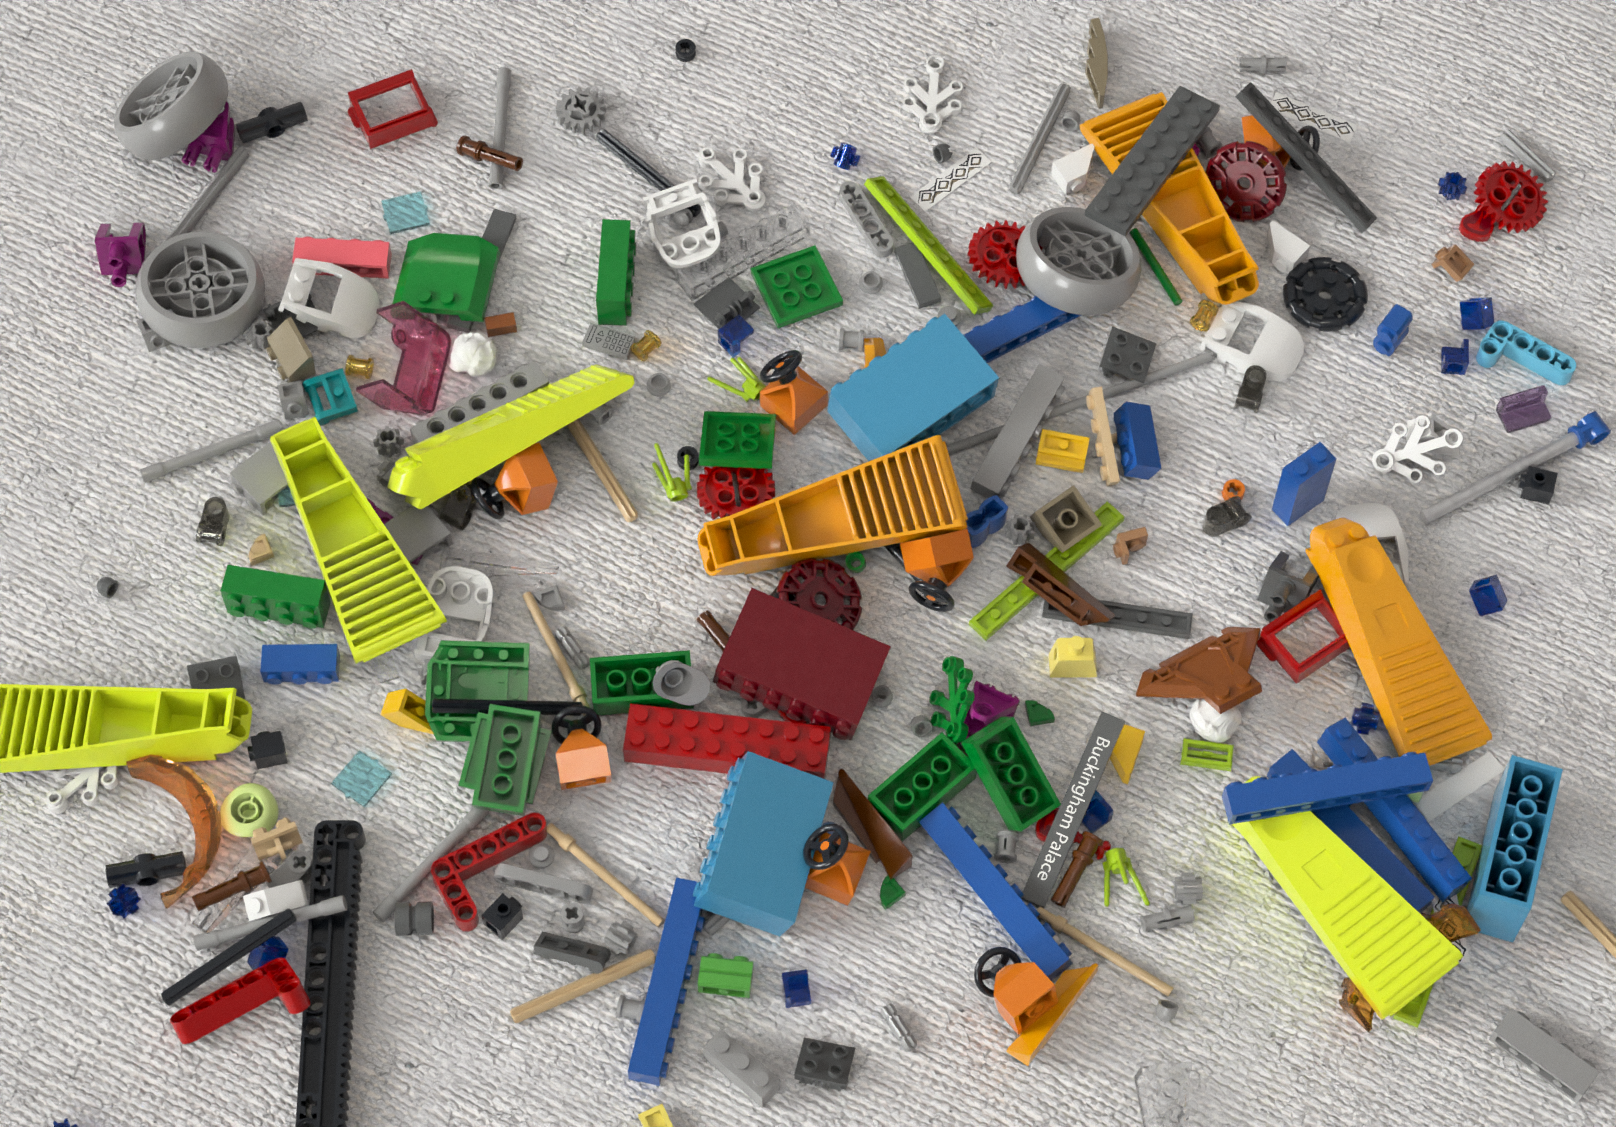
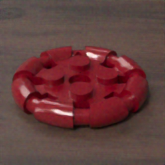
(1258, 178)
(825, 586)

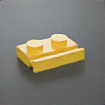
(1062, 451)

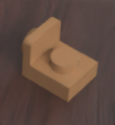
(1453, 261)
(1129, 540)

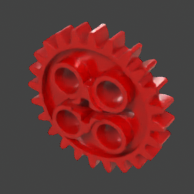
(1526, 205)
(1001, 248)
(712, 492)

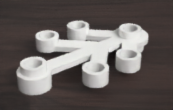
(931, 98)
(732, 181)
(1413, 450)
(85, 774)

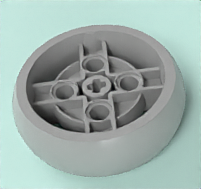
(171, 106)
(1077, 262)
(200, 289)

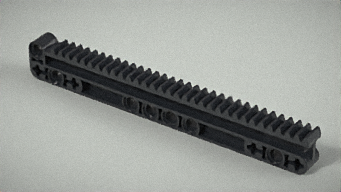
(327, 1055)

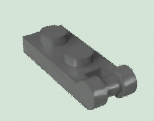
(572, 951)

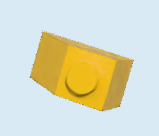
(406, 710)
(1127, 751)

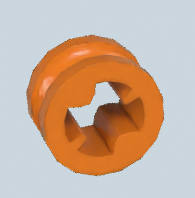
(1236, 485)

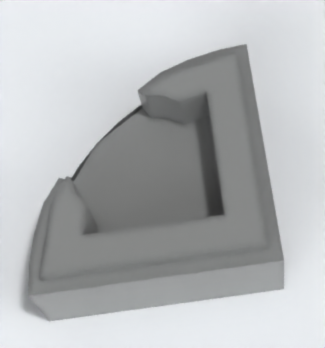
(550, 598)

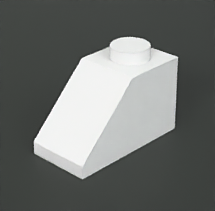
(1073, 169)
(1285, 248)
(1436, 429)
(275, 900)

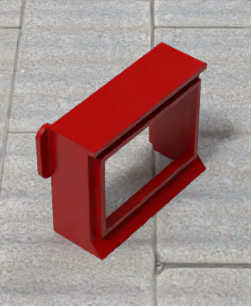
(395, 128)
(1275, 650)

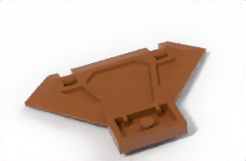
(1208, 671)

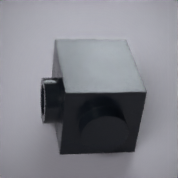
(1537, 485)
(267, 749)
(503, 916)

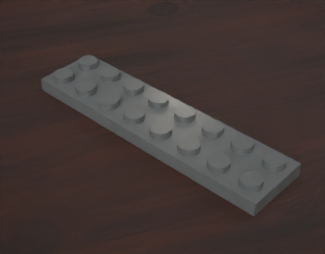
(1152, 161)

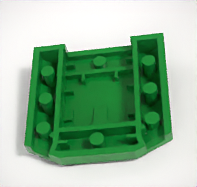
(448, 275)
(473, 672)

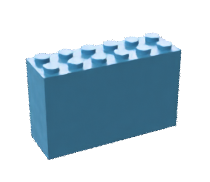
(913, 390)
(759, 841)
(1513, 847)

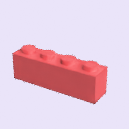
(361, 257)

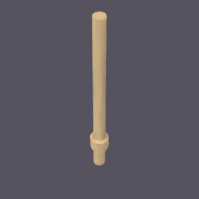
(576, 692)
(569, 844)
(1061, 925)

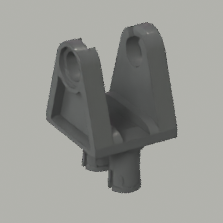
(1284, 590)

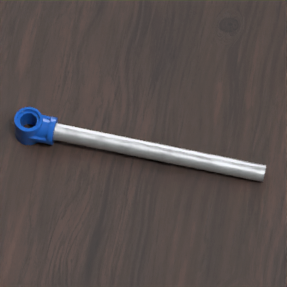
(1588, 429)

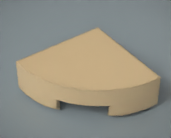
(260, 550)

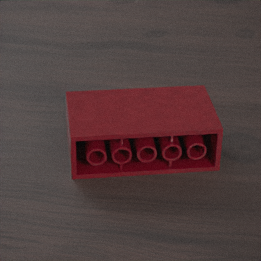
(800, 664)

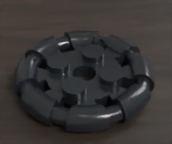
(1325, 282)

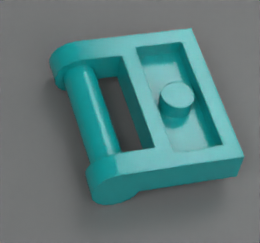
(337, 393)

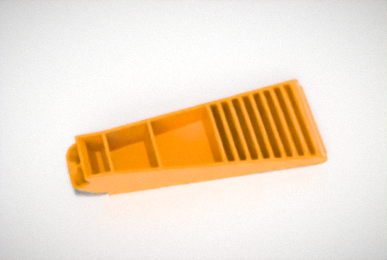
(1184, 211)
(859, 509)
(1394, 646)

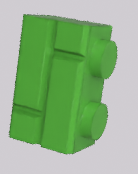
(725, 975)

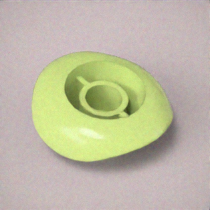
(248, 809)

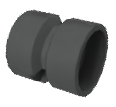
(414, 918)

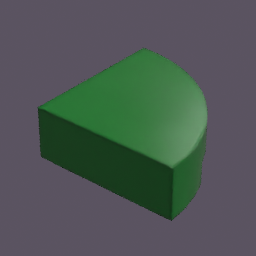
(1038, 714)
(890, 892)

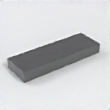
(917, 275)

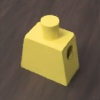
(1073, 658)

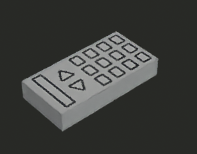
(608, 341)

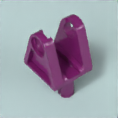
(214, 142)
(120, 254)
(988, 706)

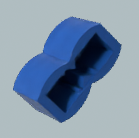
(1392, 330)
(986, 520)

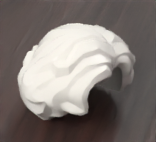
(473, 354)
(1212, 724)

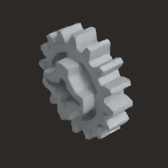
(578, 107)

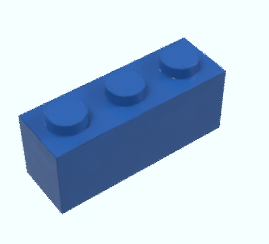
(1137, 440)
(300, 663)

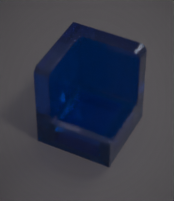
(1477, 313)
(733, 334)
(1455, 359)
(1488, 595)
(1098, 813)
(266, 952)
(796, 988)

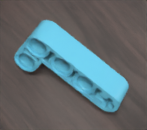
(1528, 356)

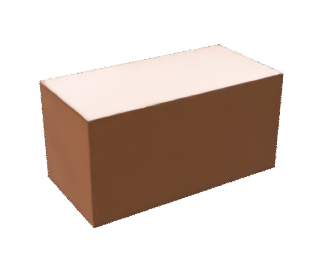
(500, 324)

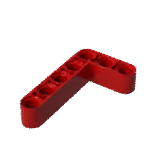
(480, 862)
(239, 998)

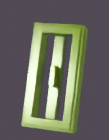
(1205, 763)

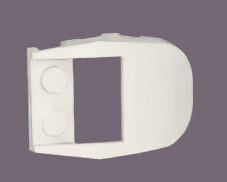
(689, 247)
(353, 306)
(1276, 350)
(1383, 523)
(459, 595)

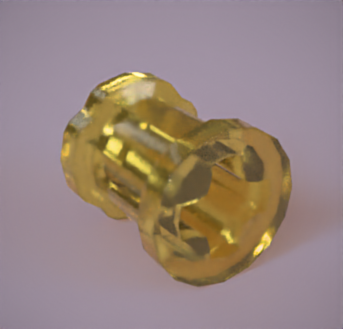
(1205, 321)
(645, 345)
(359, 366)

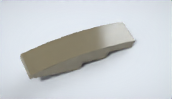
(1097, 64)

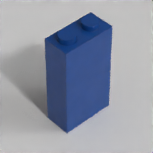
(1303, 483)

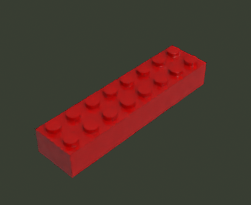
(717, 740)

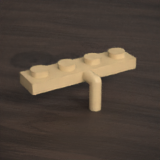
(1104, 439)

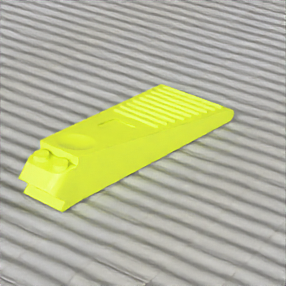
(487, 440)
(364, 570)
(75, 725)
(1354, 911)

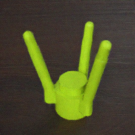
(751, 386)
(674, 487)
(1119, 864)

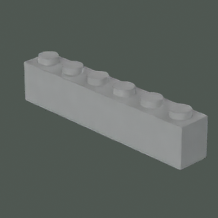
(1017, 433)

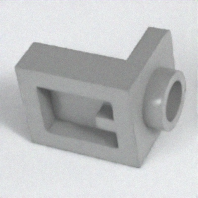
(152, 339)
(293, 400)

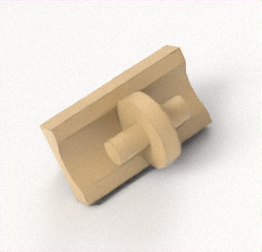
(277, 840)

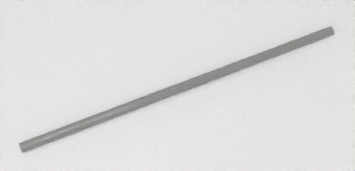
(1081, 402)

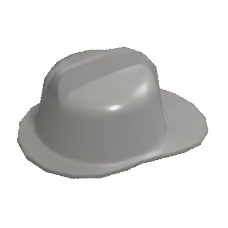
(681, 683)

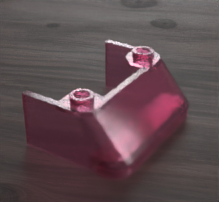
(421, 363)

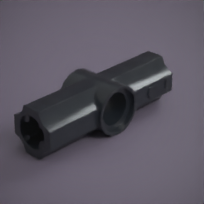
(271, 122)
(145, 869)

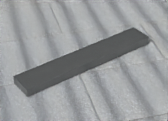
(497, 233)
(1136, 619)

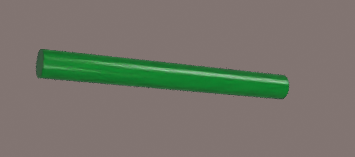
(1155, 266)

